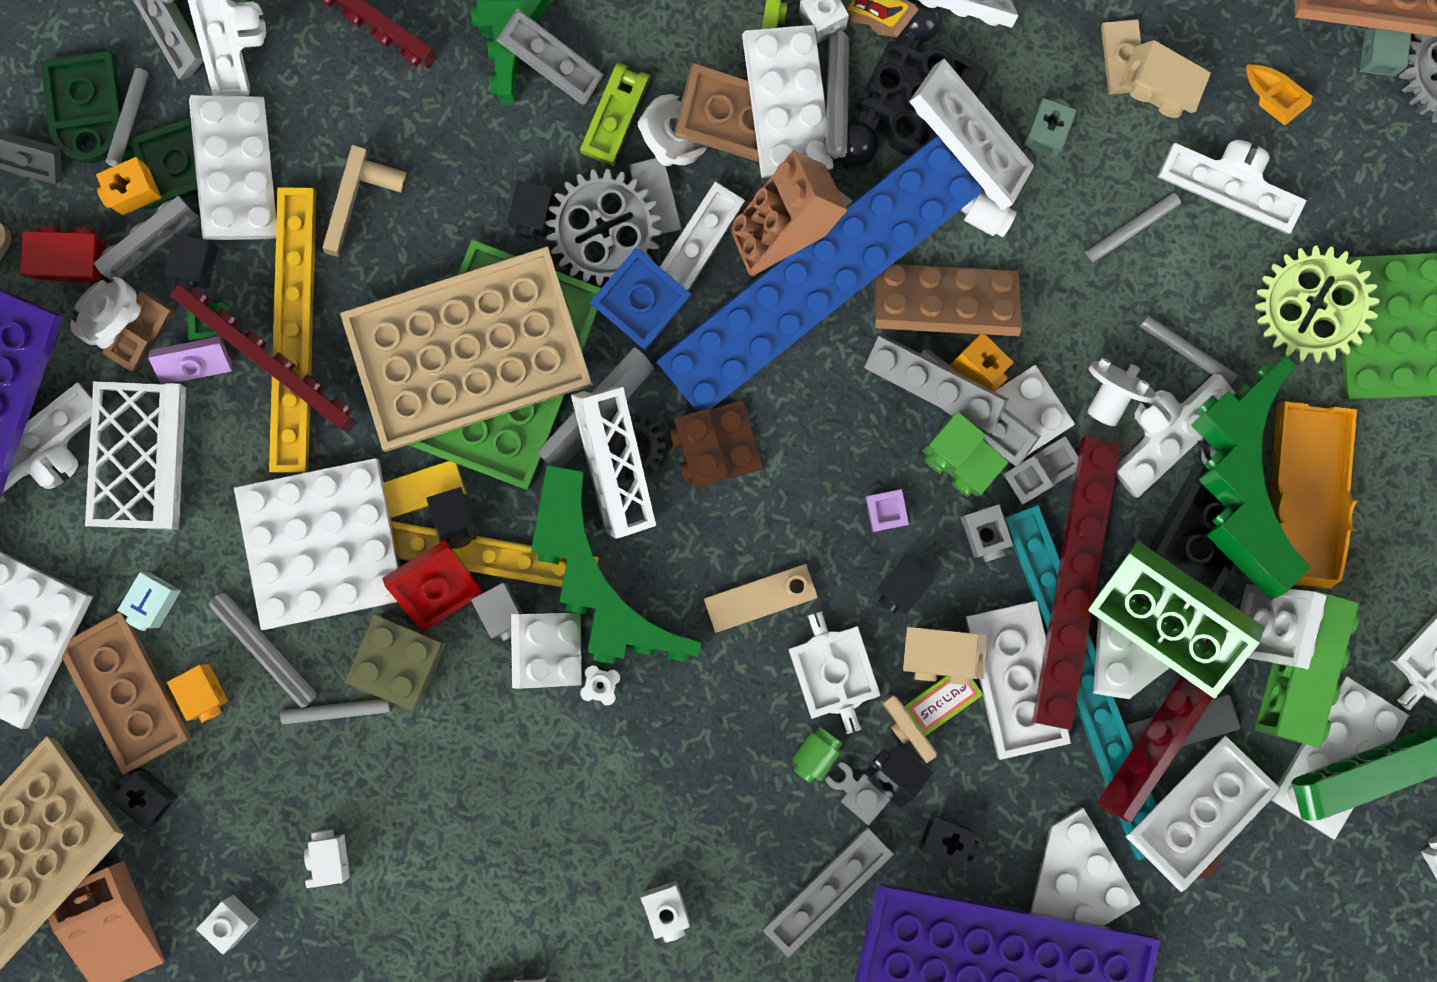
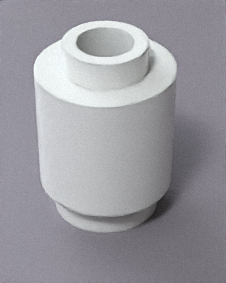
(988, 216)

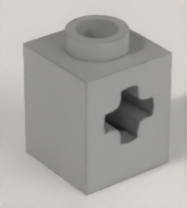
(496, 609)

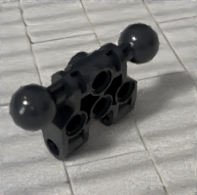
(892, 105)

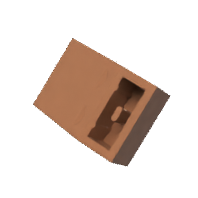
(787, 213)
(107, 927)

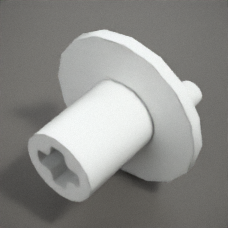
(1116, 391)

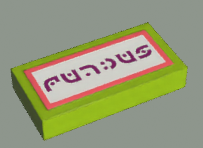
(941, 703)

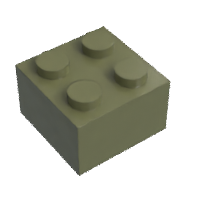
(395, 662)

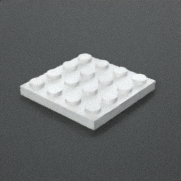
(318, 543)
(35, 628)

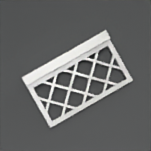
(168, 456)

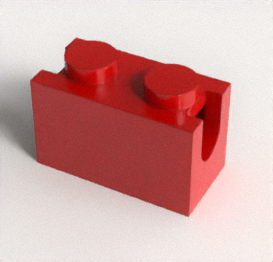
(61, 256)

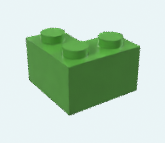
(964, 455)

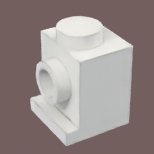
(326, 859)
(670, 898)

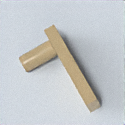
(357, 170)
(760, 598)

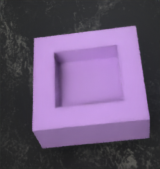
(887, 510)

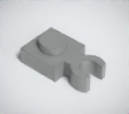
(860, 795)

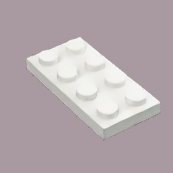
(786, 95)
(972, 134)
(233, 167)
(1012, 679)
(1357, 724)
(1203, 813)

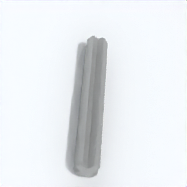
(837, 95)
(263, 649)

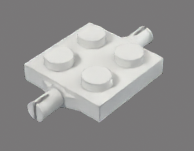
(1419, 664)
(834, 672)

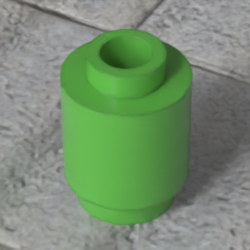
(816, 755)

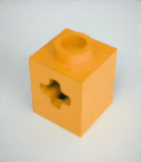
(140, 189)
(983, 363)
(198, 693)

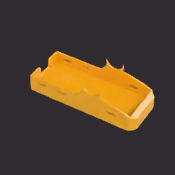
(1313, 486)

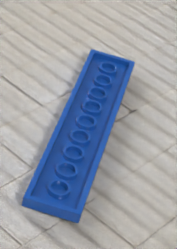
(820, 277)

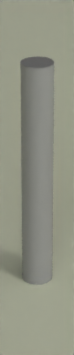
(127, 117)
(1133, 227)
(1187, 349)
(335, 711)

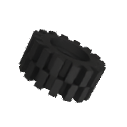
(655, 446)

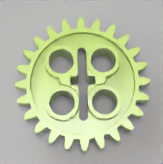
(1346, 319)

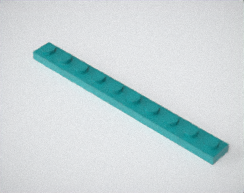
(1097, 712)

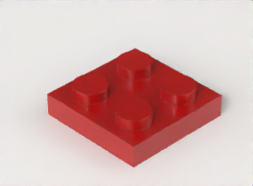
(432, 585)

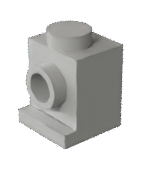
(994, 521)

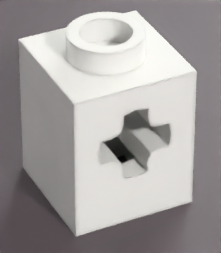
(825, 15)
(227, 924)

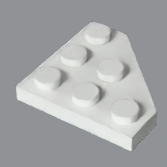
(1122, 665)
(1080, 875)

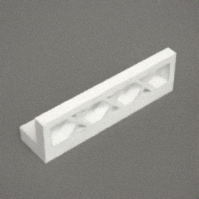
(600, 463)

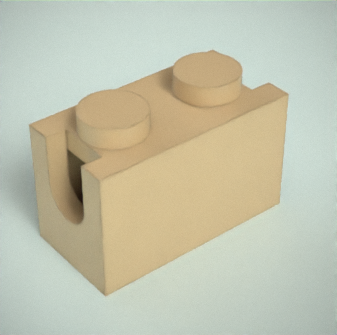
(1164, 79)
(946, 654)

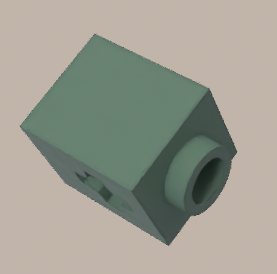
(1385, 52)
(1046, 140)

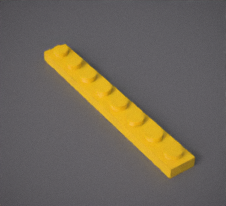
(293, 326)

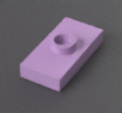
(190, 360)

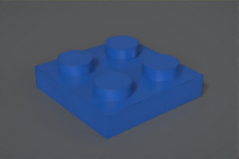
(641, 298)

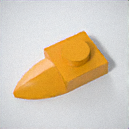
(1278, 93)

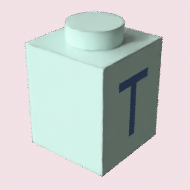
(148, 601)

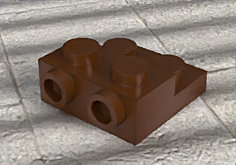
(716, 445)

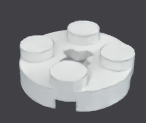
(660, 137)
(105, 312)

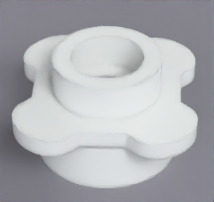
(605, 694)

